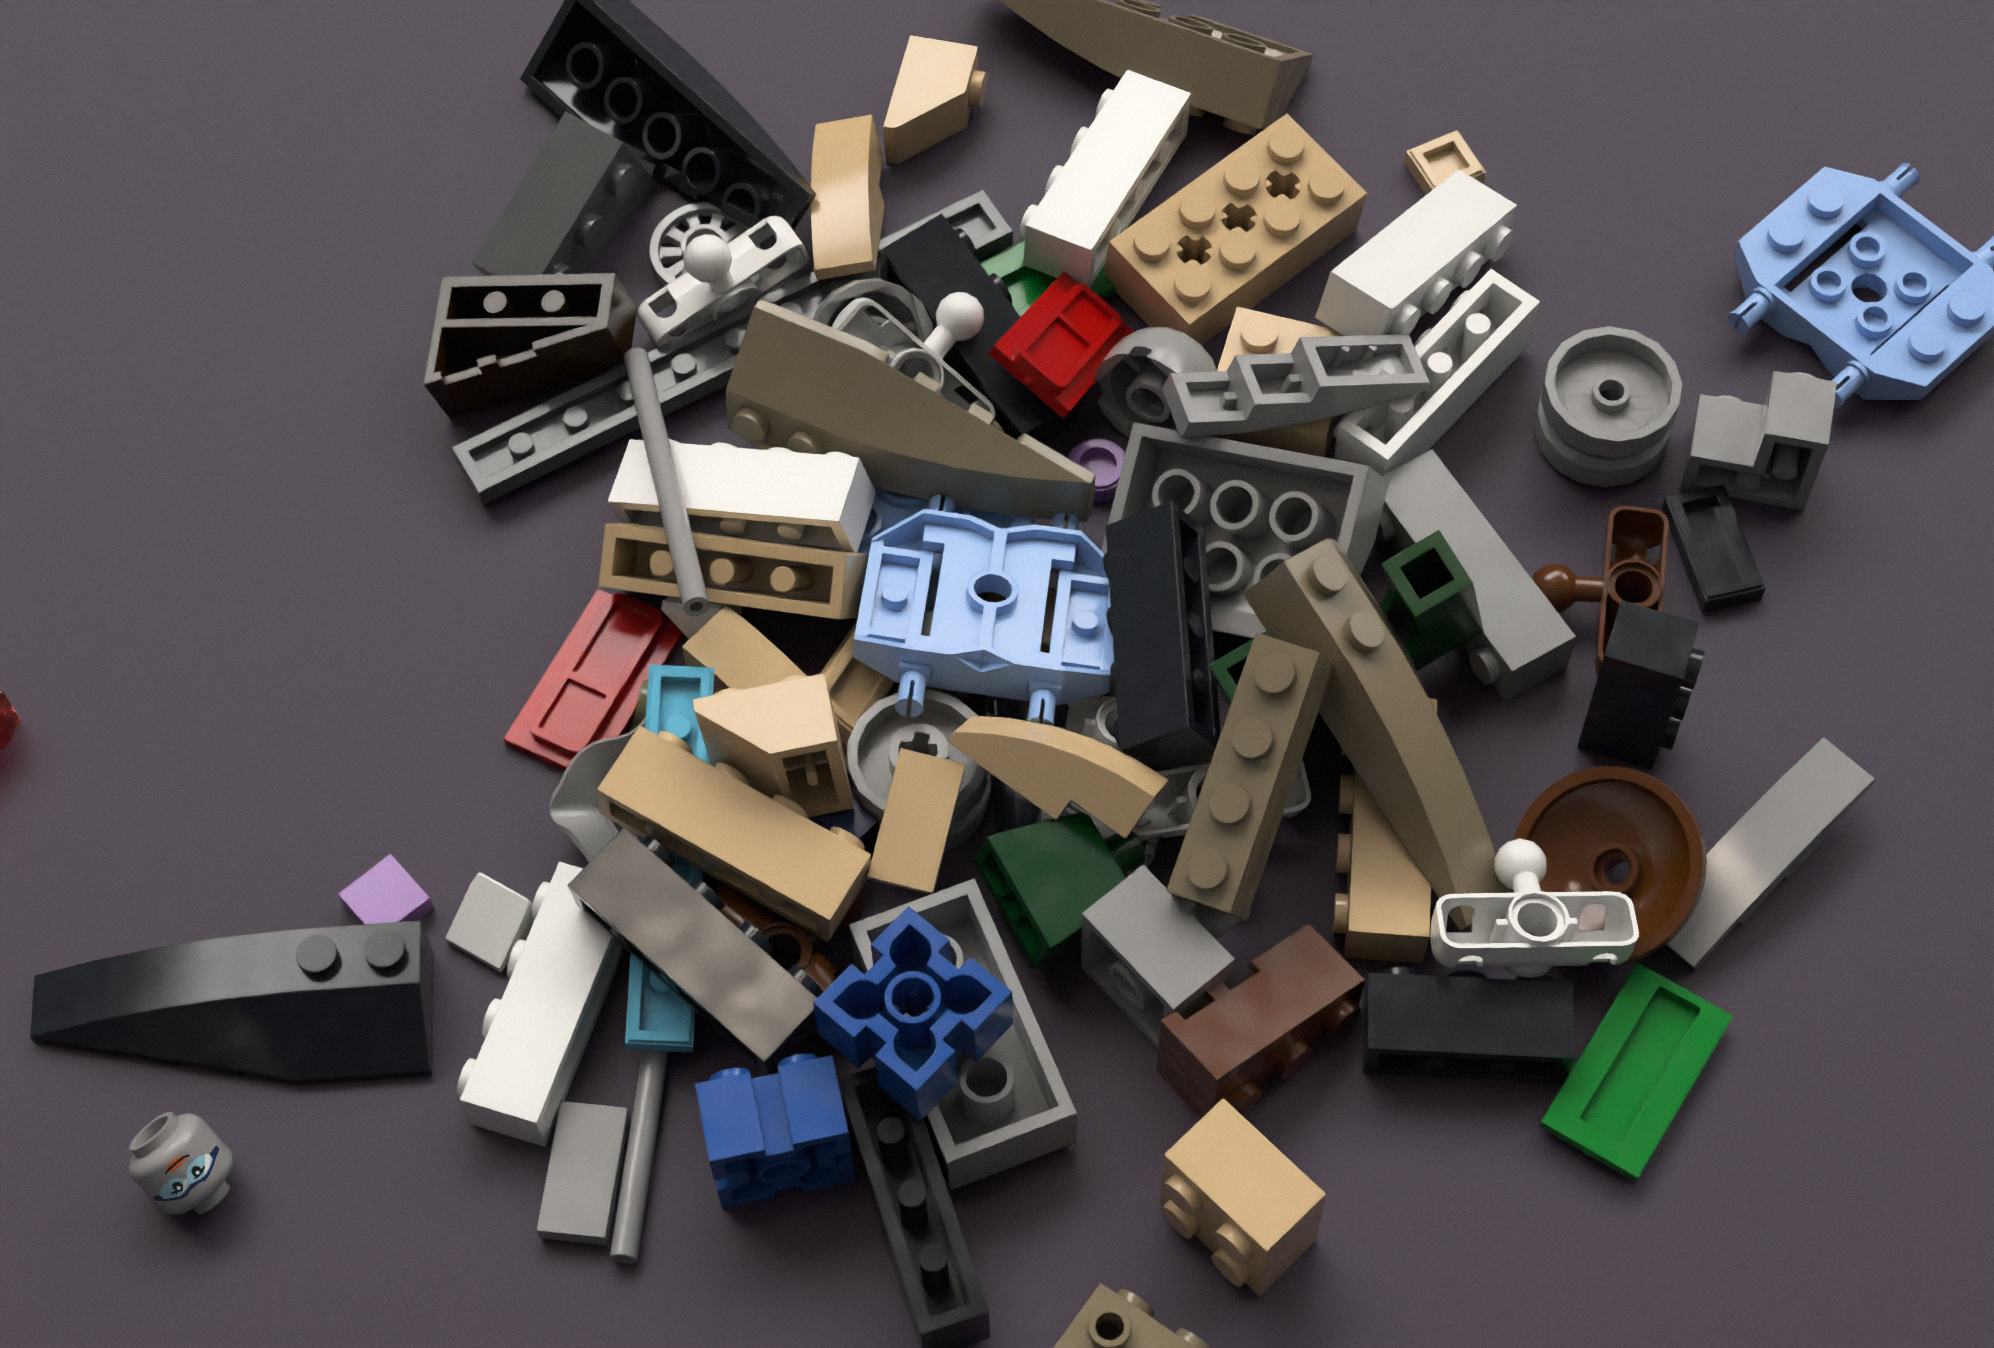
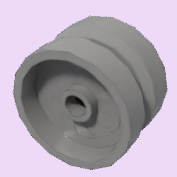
(1607, 406)
(876, 747)

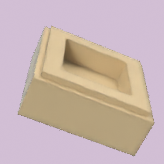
(1440, 158)

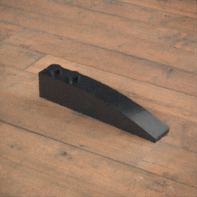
(671, 113)
(256, 1003)

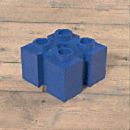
(912, 976)
(775, 1130)

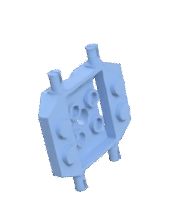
(1930, 286)
(978, 642)

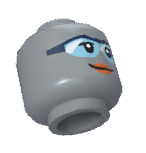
(180, 1163)

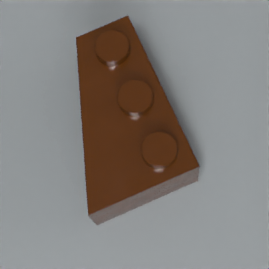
(1259, 1024)

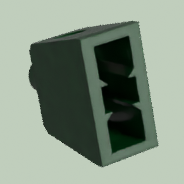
(1051, 875)

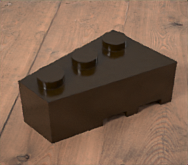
(523, 335)

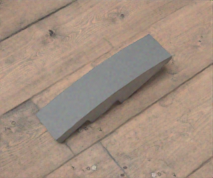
(1294, 388)
(1770, 845)

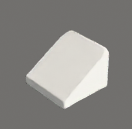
(490, 922)

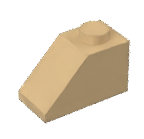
(932, 96)

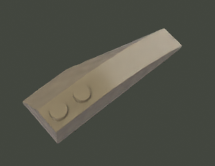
(1220, 65)
(834, 393)
(1382, 717)

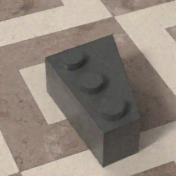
(566, 204)

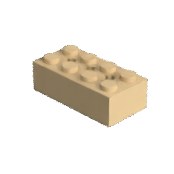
(1235, 233)

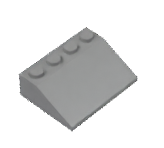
(1253, 507)

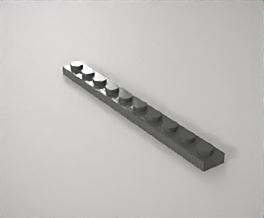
(681, 369)

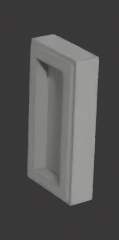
(583, 1173)

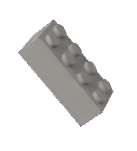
(1013, 1097)

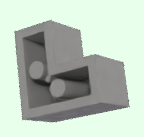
(1765, 449)

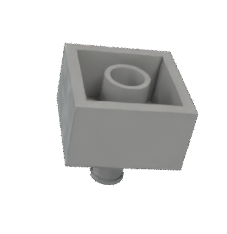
(1154, 951)

